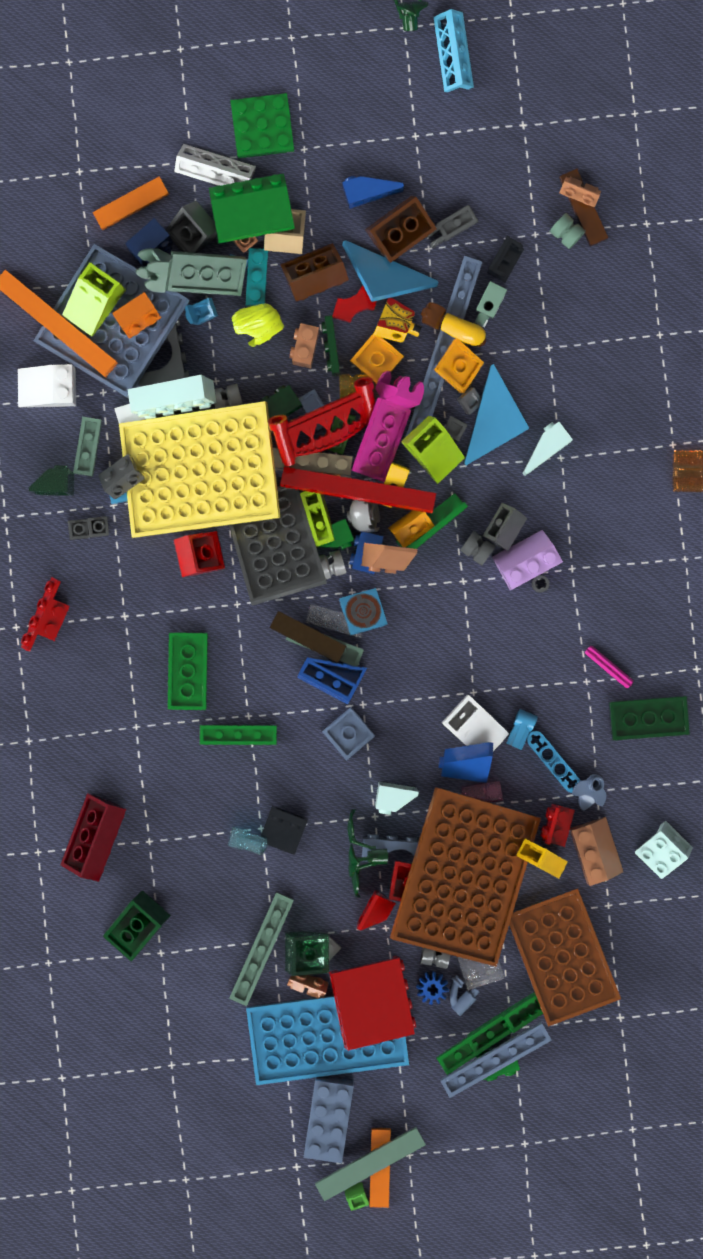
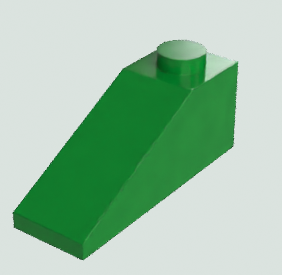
(341, 535)

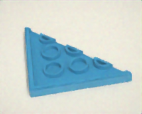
(384, 278)
(496, 418)

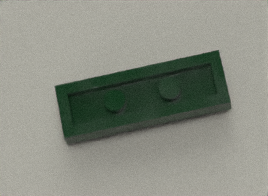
(330, 346)

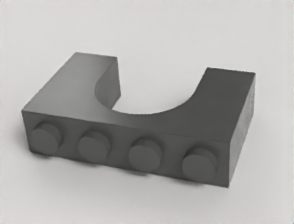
(175, 368)

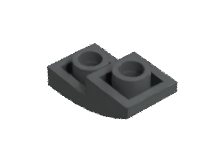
(88, 528)

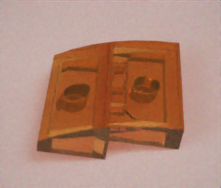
(687, 471)

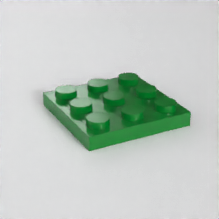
(262, 125)

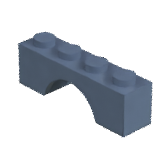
(390, 843)

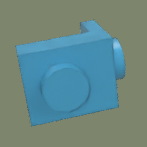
(201, 312)

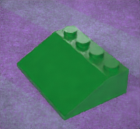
(251, 208)

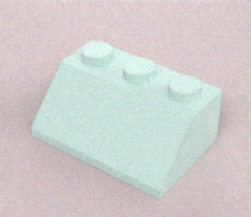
(393, 797)

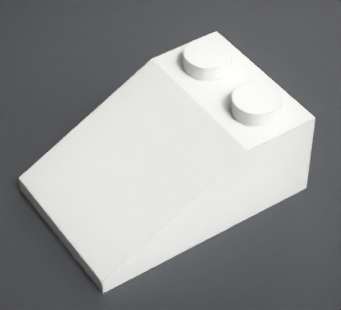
(47, 386)

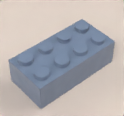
(328, 1119)

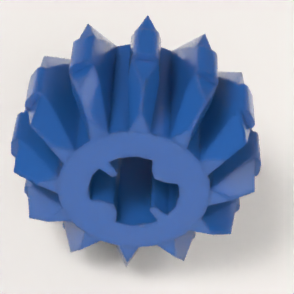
(424, 990)

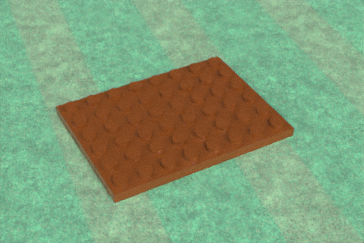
(464, 877)

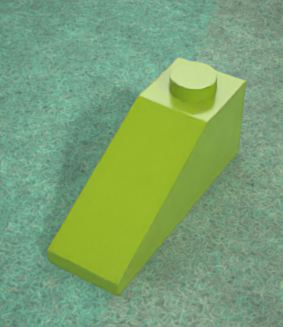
(318, 517)

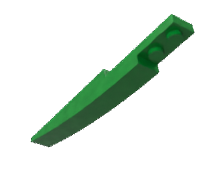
(490, 1033)

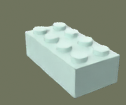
(172, 396)

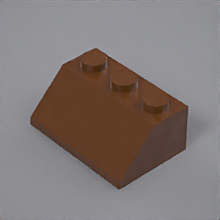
(401, 228)
(314, 272)

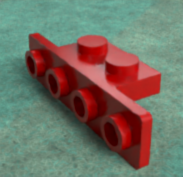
(47, 618)

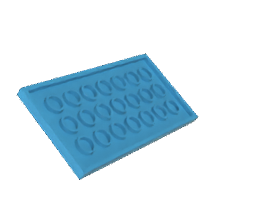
(306, 1042)

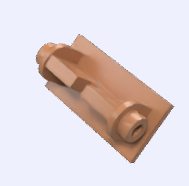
(572, 188)
(316, 986)

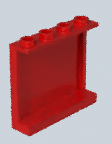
(372, 1003)

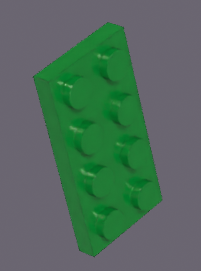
(187, 671)

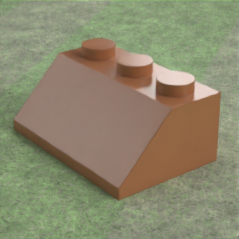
(596, 851)

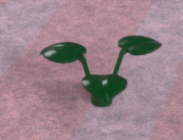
(410, 14)
(374, 857)

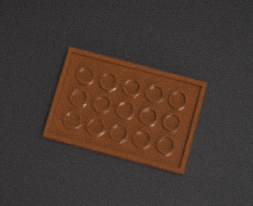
(563, 957)

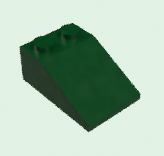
(136, 925)

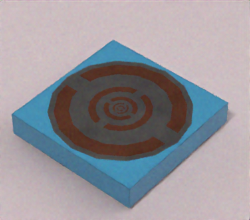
(363, 611)

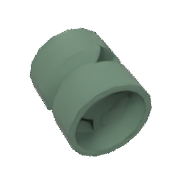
(567, 231)

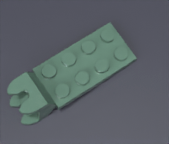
(192, 272)

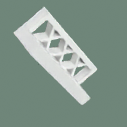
(212, 170)

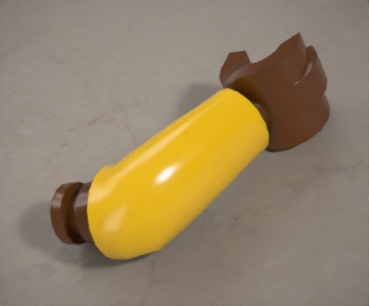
(456, 327)

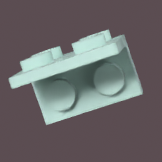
(664, 850)

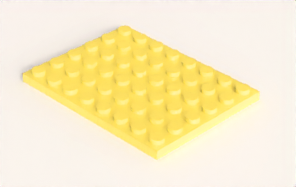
(201, 470)

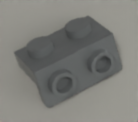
(120, 477)

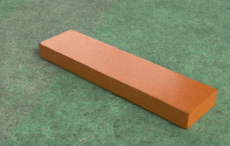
(130, 203)
(380, 1181)

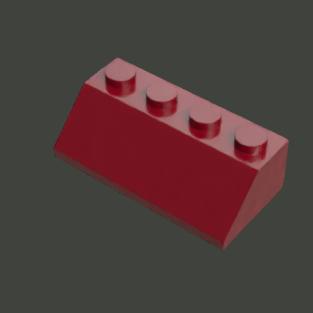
(93, 837)

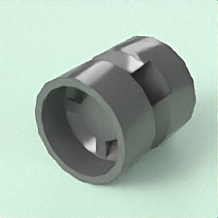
(477, 548)
(429, 957)

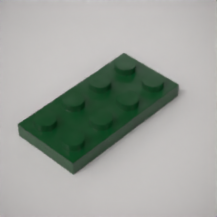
(649, 718)

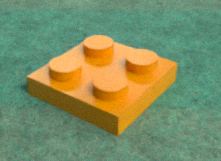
(376, 357)
(459, 366)

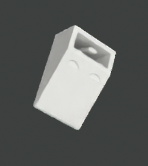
(473, 724)

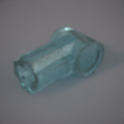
(242, 839)

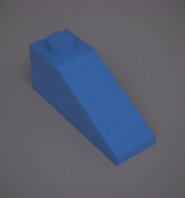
(366, 190)

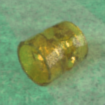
(347, 383)

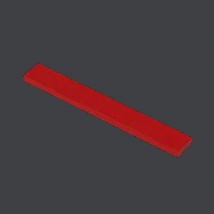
(358, 489)

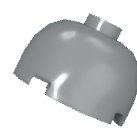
(364, 516)

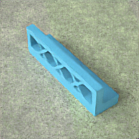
(457, 49)

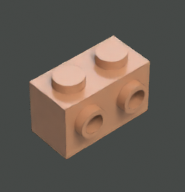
(305, 346)

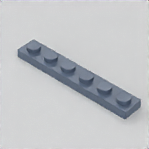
(495, 1059)

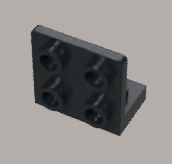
(284, 829)

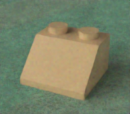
(290, 240)

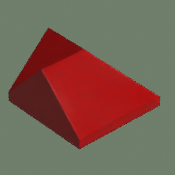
(376, 911)

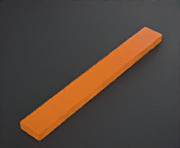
(56, 324)

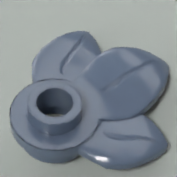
(588, 793)

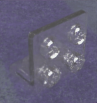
(478, 973)

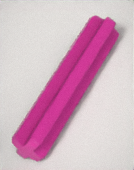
(609, 667)

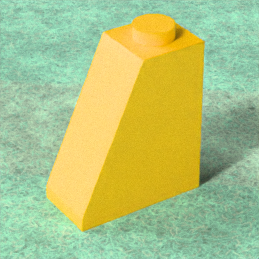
(542, 858)

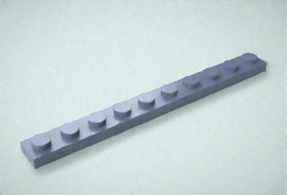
(457, 306)

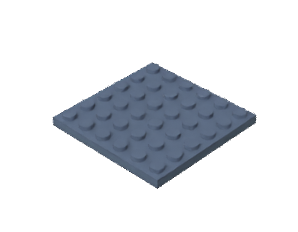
(131, 354)

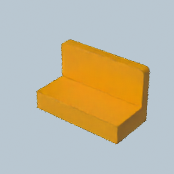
(411, 527)

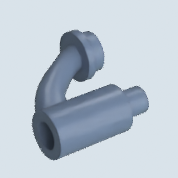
(465, 1001)

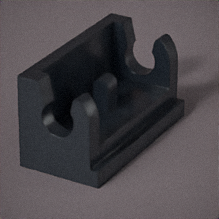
(505, 259)

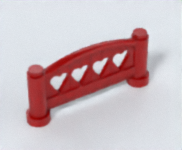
(287, 432)

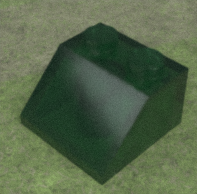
(54, 482)
(306, 953)

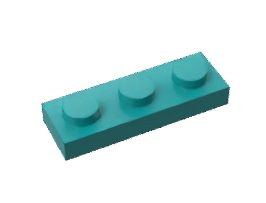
(256, 277)

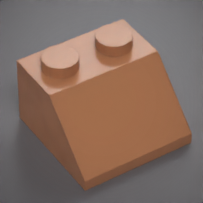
(386, 557)

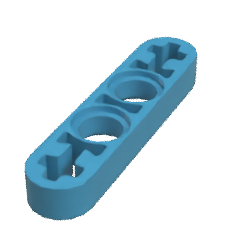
(555, 759)

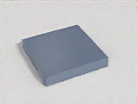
(348, 733)

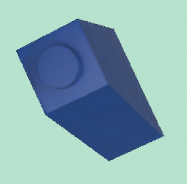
(467, 762)

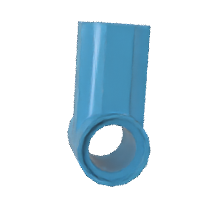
(523, 724)

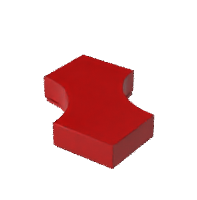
(347, 308)

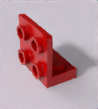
(557, 825)

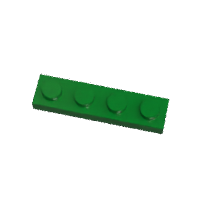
(238, 734)

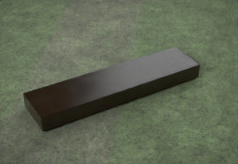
(308, 637)

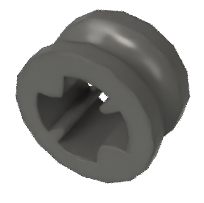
(542, 589)

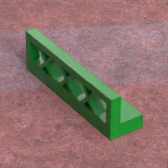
(440, 517)

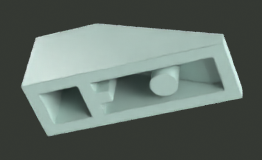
(550, 443)

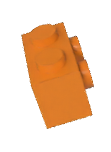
(136, 315)

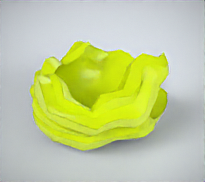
(257, 321)

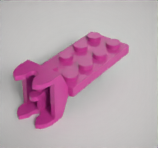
(386, 425)

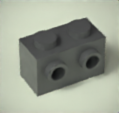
(505, 526)

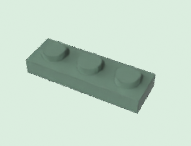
(87, 446)

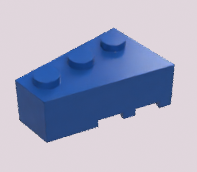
(332, 678)

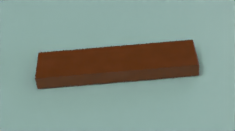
(586, 215)

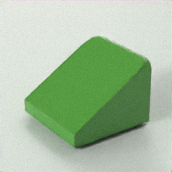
(356, 1196)

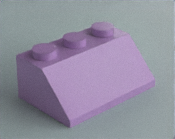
(527, 559)

